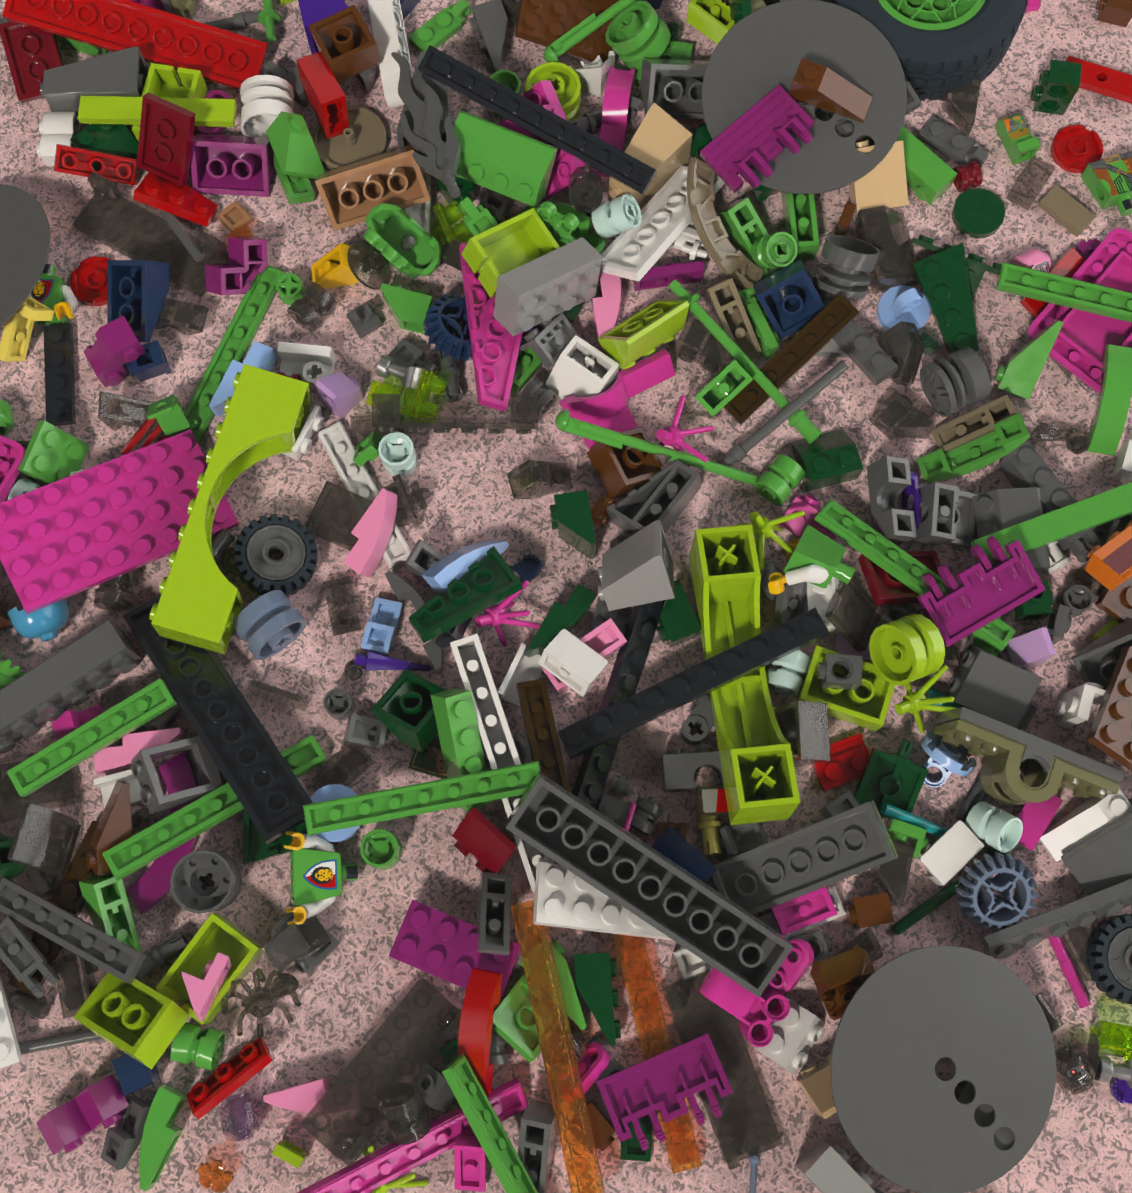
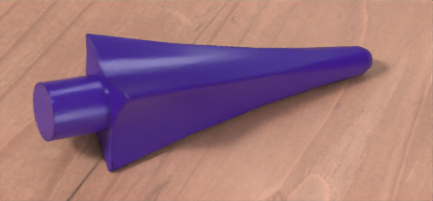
(375, 661)

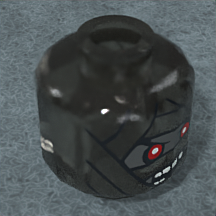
(1074, 1070)

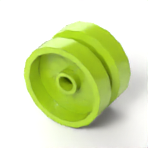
(565, 83)
(907, 649)

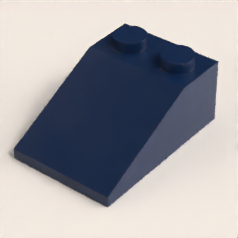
(137, 292)

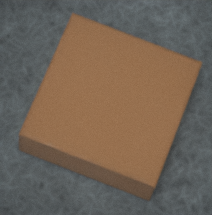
(234, 216)

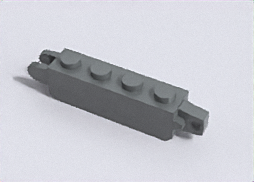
(1027, 469)

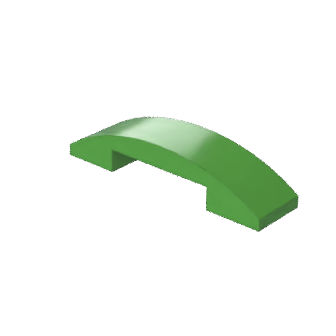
(1113, 401)
(976, 453)

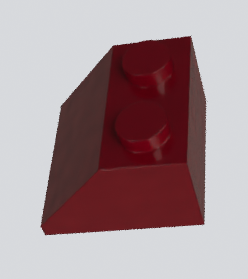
(484, 842)

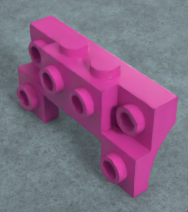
(564, 164)

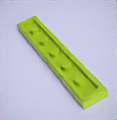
(128, 110)

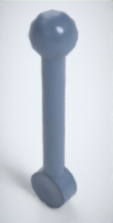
(753, 1160)

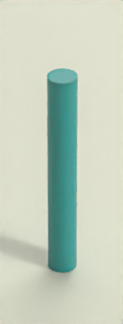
(899, 814)

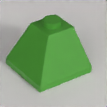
(294, 146)

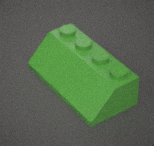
(503, 159)

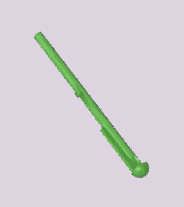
(582, 30)
(617, 439)

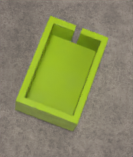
(164, 82)
(508, 247)
(213, 937)

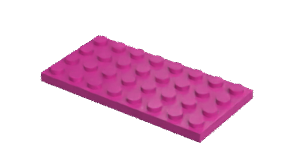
(102, 521)

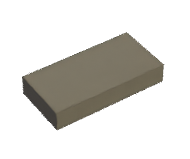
(1066, 210)

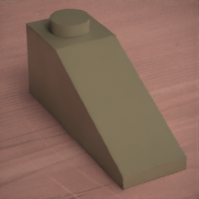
(732, 315)
(973, 424)

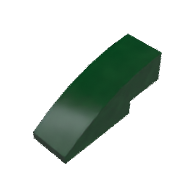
(561, 618)

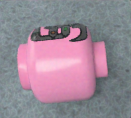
(1033, 259)

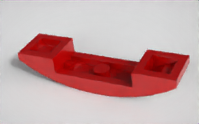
(476, 1023)

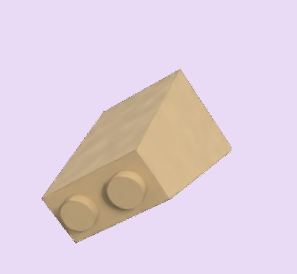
(661, 145)

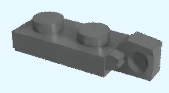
(951, 142)

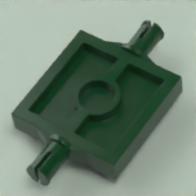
(891, 779)

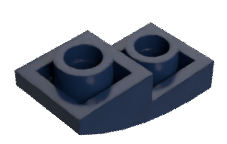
(681, 852)

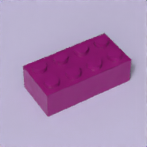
(447, 947)

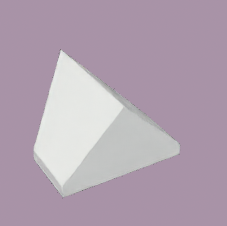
(595, 74)

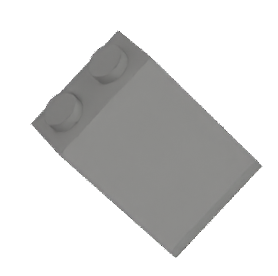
(637, 570)

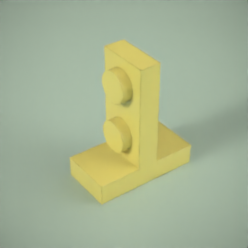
(19, 328)

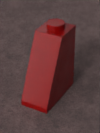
(324, 94)

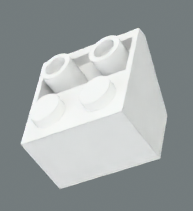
(582, 371)

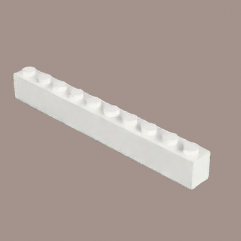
(493, 731)

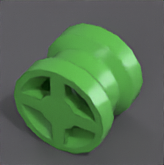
(286, 284)

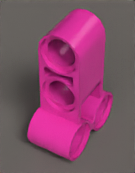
(745, 1005)

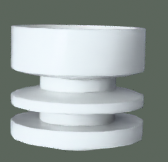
(262, 102)

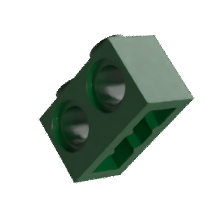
(1056, 87)

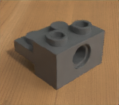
(946, 516)

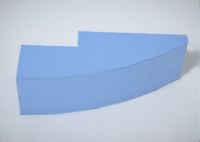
(257, 356)
(457, 563)

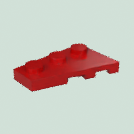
(175, 199)

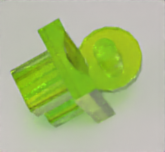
(447, 227)

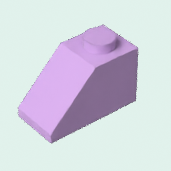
(339, 393)
(1029, 649)

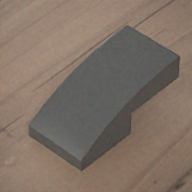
(123, 1140)

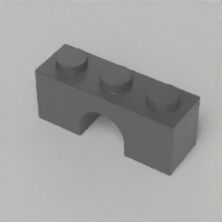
(886, 482)
(679, 768)

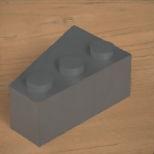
(659, 499)

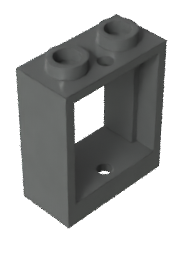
(202, 765)

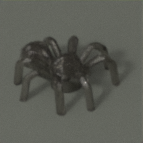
(261, 999)

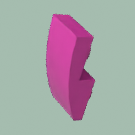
(1036, 819)

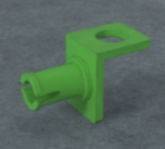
(168, 415)

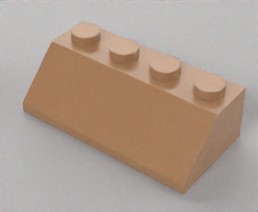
(359, 187)

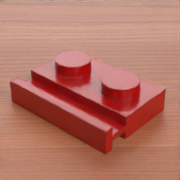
(845, 764)

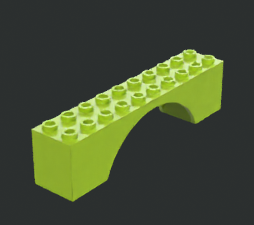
(259, 423)
(751, 747)

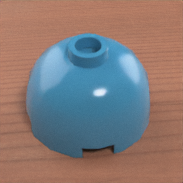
(40, 623)

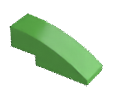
(159, 1134)

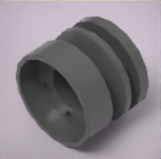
(846, 266)
(955, 381)
(190, 887)

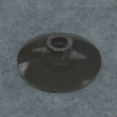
(368, 265)

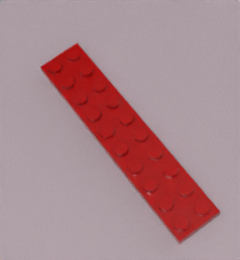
(160, 35)

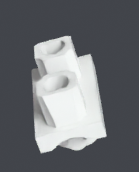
(690, 243)

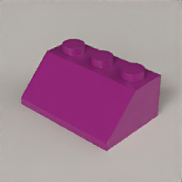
(232, 165)

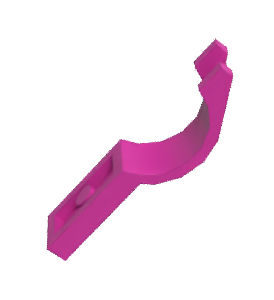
(616, 108)
(628, 383)

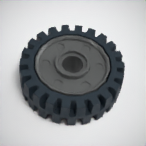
(280, 536)
(1110, 957)

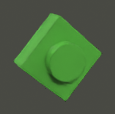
(367, 449)

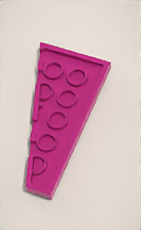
(491, 344)

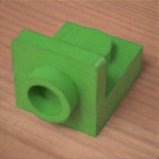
(904, 832)

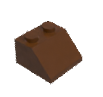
(345, 43)
(624, 468)

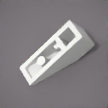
(1084, 823)

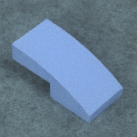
(382, 626)

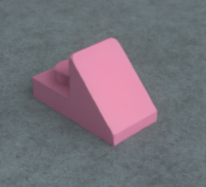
(203, 992)

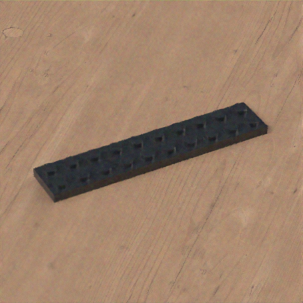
(226, 728)

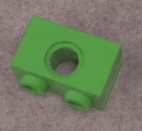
(723, 387)

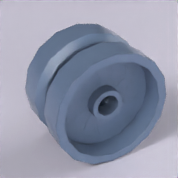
(269, 624)

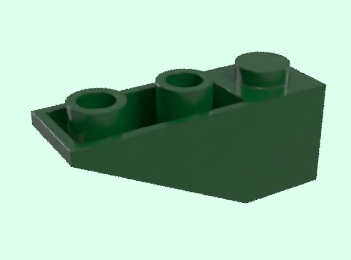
(594, 983)

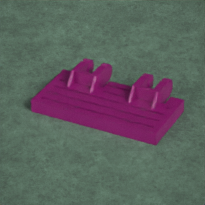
(756, 137)
(984, 591)
(662, 1086)

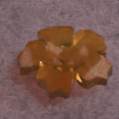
(214, 1176)

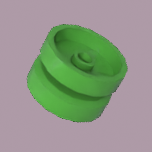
(637, 34)

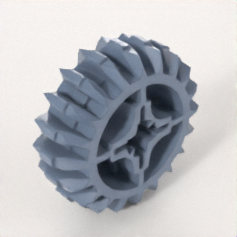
(985, 911)

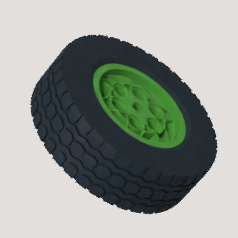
(943, 39)

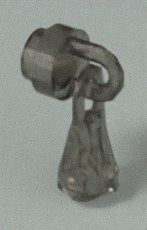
(1075, 439)

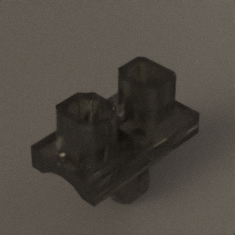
(408, 513)

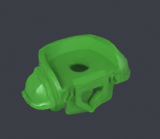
(563, 224)
(386, 231)

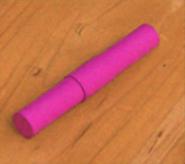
(1069, 971)

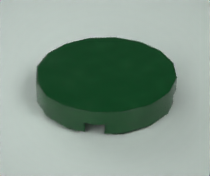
(978, 213)

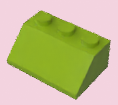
(644, 331)

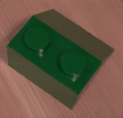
(107, 139)
(828, 459)
(574, 521)
(409, 710)

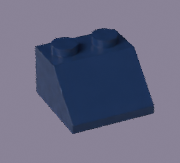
(789, 298)

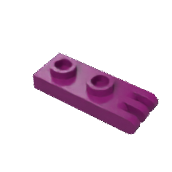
(664, 275)

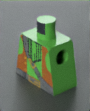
(1111, 182)

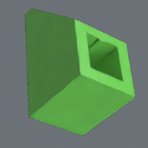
(407, 306)

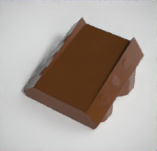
(840, 978)

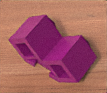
(246, 259)
(113, 348)
(92, 1108)

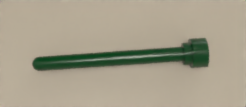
(933, 902)

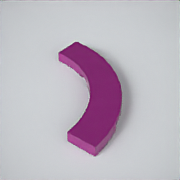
(156, 881)

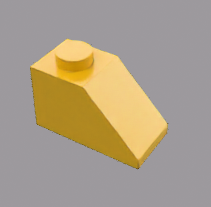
(333, 269)

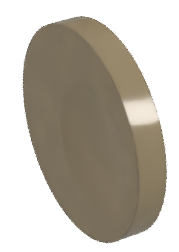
(360, 141)

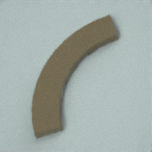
(711, 230)

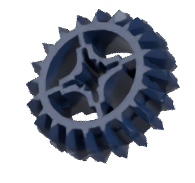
(448, 327)

